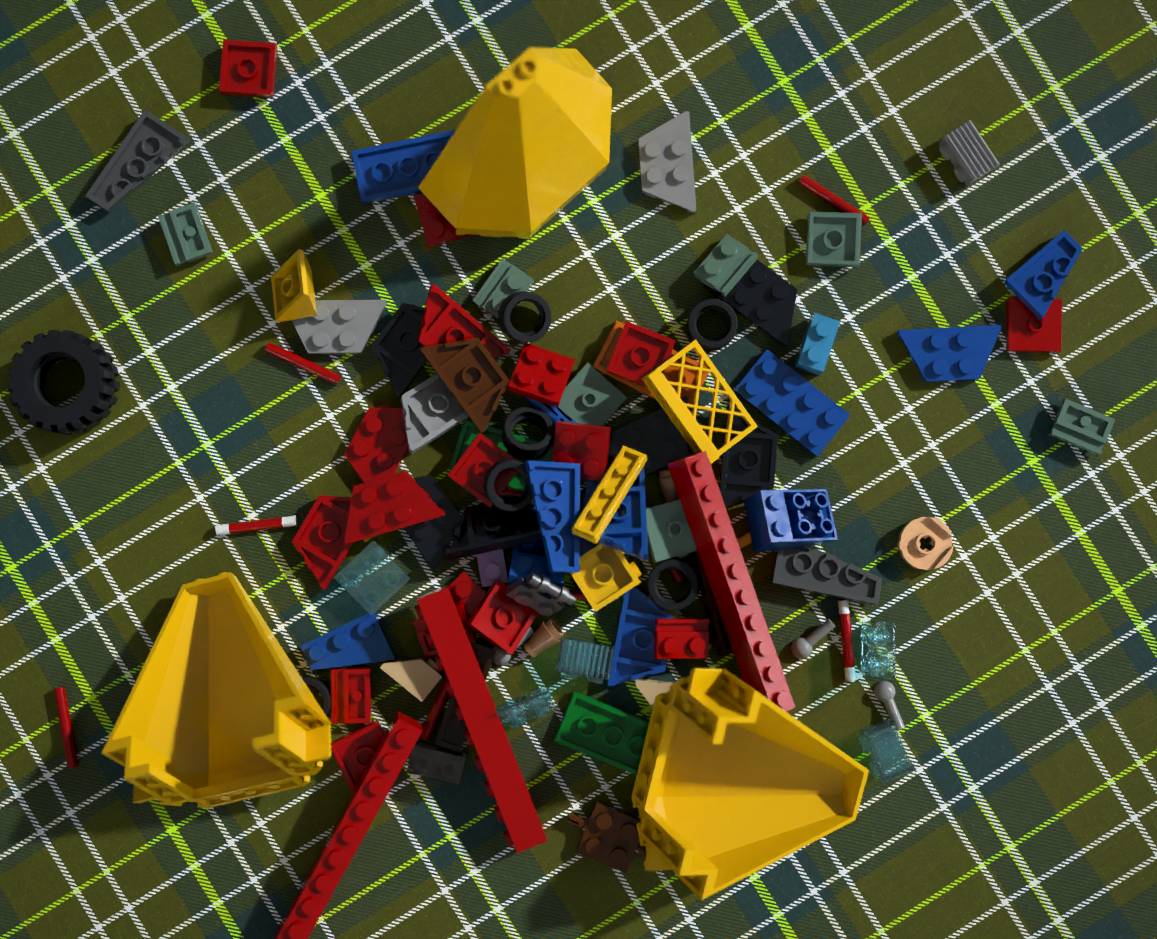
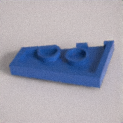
(1043, 275)
(349, 644)

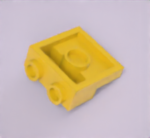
(605, 575)

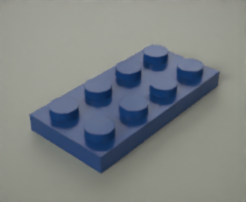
(396, 167)
(791, 403)

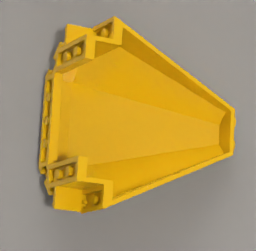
(524, 146)
(218, 707)
(735, 783)

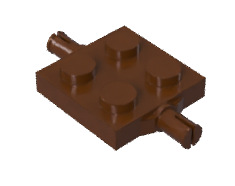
(608, 836)

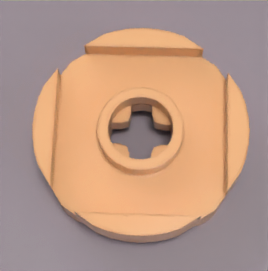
(940, 541)

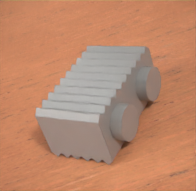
(968, 153)

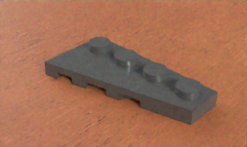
(137, 158)
(824, 574)

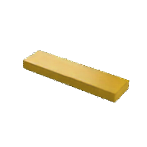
(609, 494)

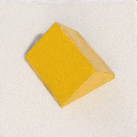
(293, 289)

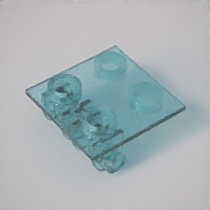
(372, 577)
(878, 649)
(515, 714)

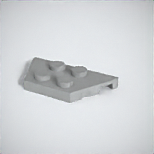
(668, 163)
(339, 326)
(429, 412)

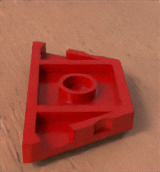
(448, 322)
(378, 444)
(388, 506)
(322, 537)

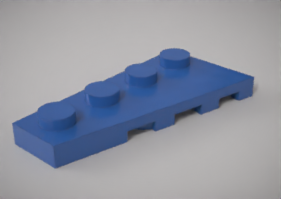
(557, 506)

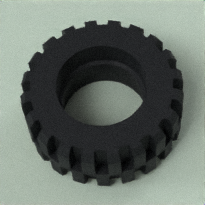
(29, 377)

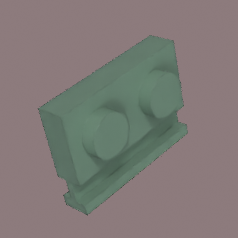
(185, 234)
(725, 265)
(501, 283)
(1081, 426)

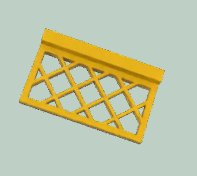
(683, 418)

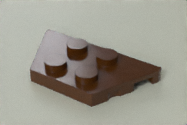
(469, 376)

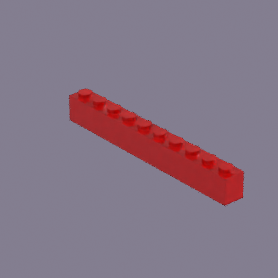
(729, 578)
(480, 715)
(350, 828)

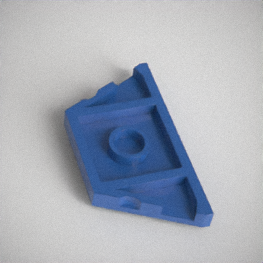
(950, 351)
(629, 524)
(635, 639)

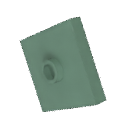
(833, 239)
(590, 398)
(668, 531)

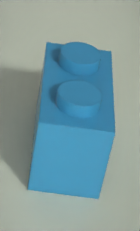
(816, 344)

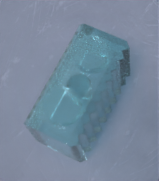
(584, 659)
(885, 750)

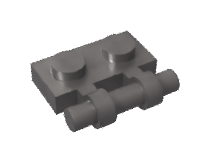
(540, 594)

